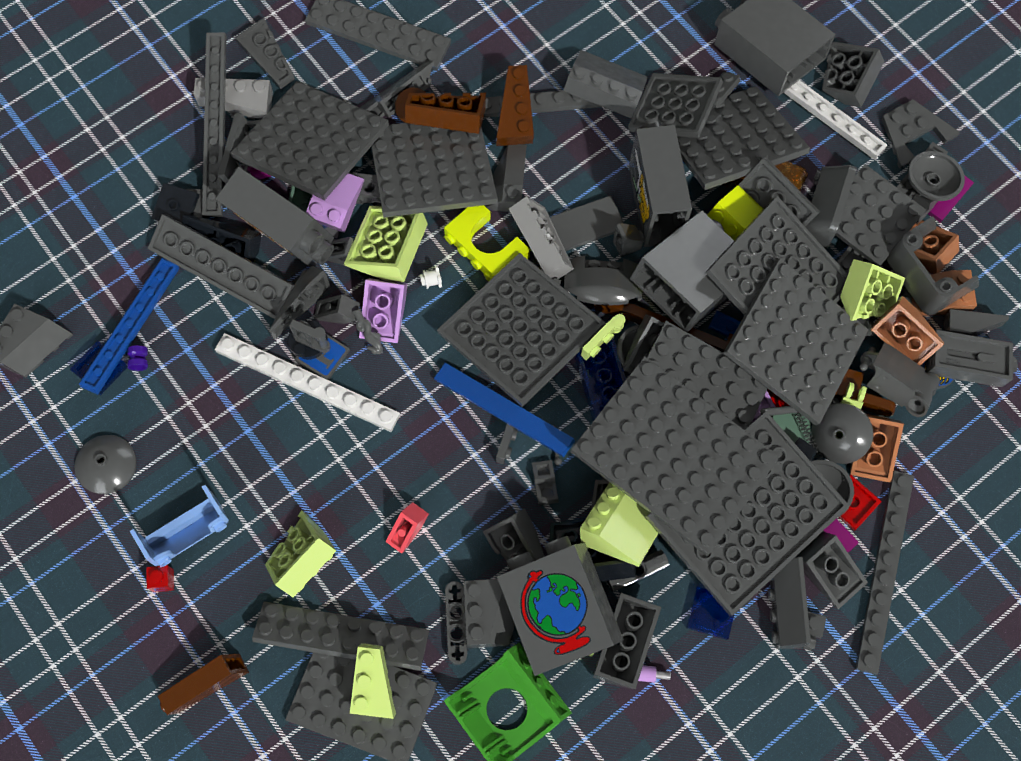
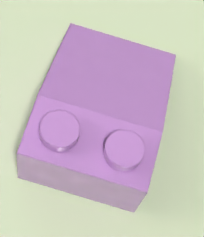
(338, 206)
(384, 307)

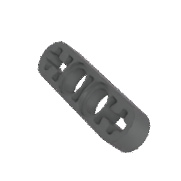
(456, 622)

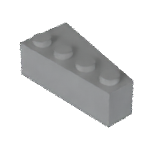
(242, 96)
(541, 237)

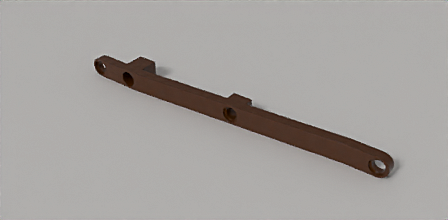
(870, 403)

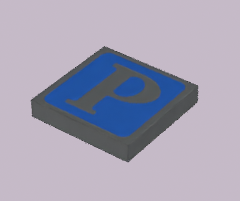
(328, 362)

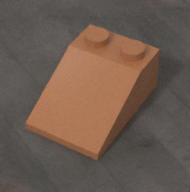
(937, 249)
(965, 303)
(907, 331)
(882, 455)

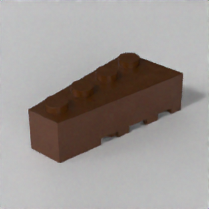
(446, 111)
(516, 114)

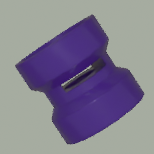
(137, 358)

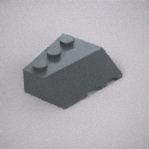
(851, 72)
(28, 340)
(487, 614)

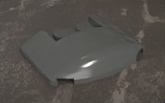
(602, 281)

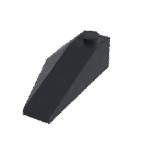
(236, 238)

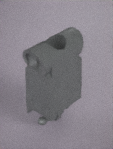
(900, 379)

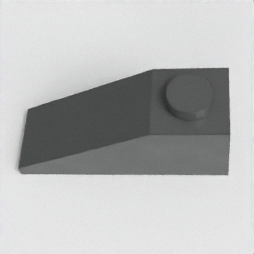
(972, 322)

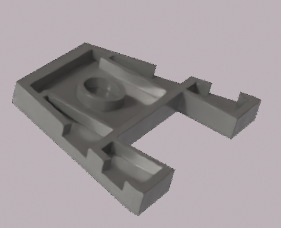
(911, 122)

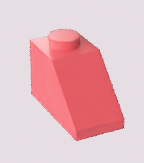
(407, 527)

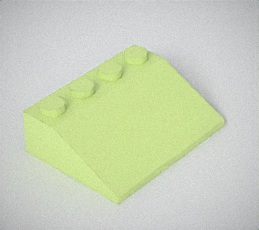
(386, 244)
(618, 527)

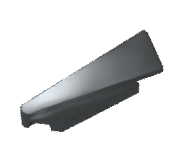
(385, 101)

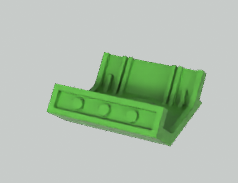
(513, 672)

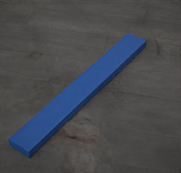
(129, 326)
(505, 410)

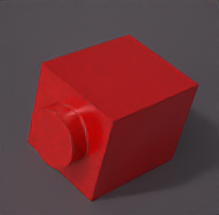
(160, 578)

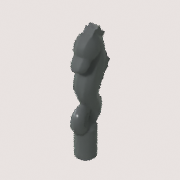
(373, 338)

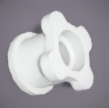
(431, 278)

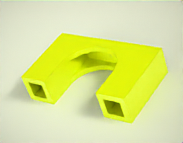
(462, 230)

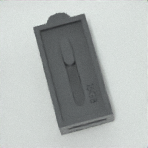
(973, 359)

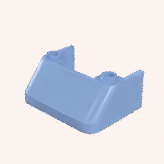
(183, 531)

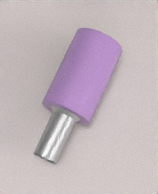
(650, 674)

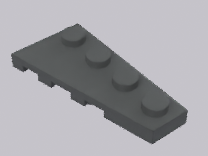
(264, 50)

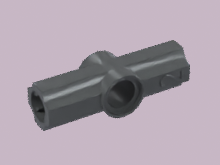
(649, 565)

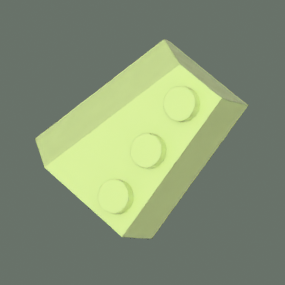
(869, 290)
(299, 556)

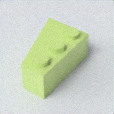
(371, 684)

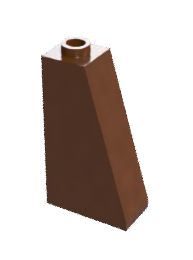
(202, 683)

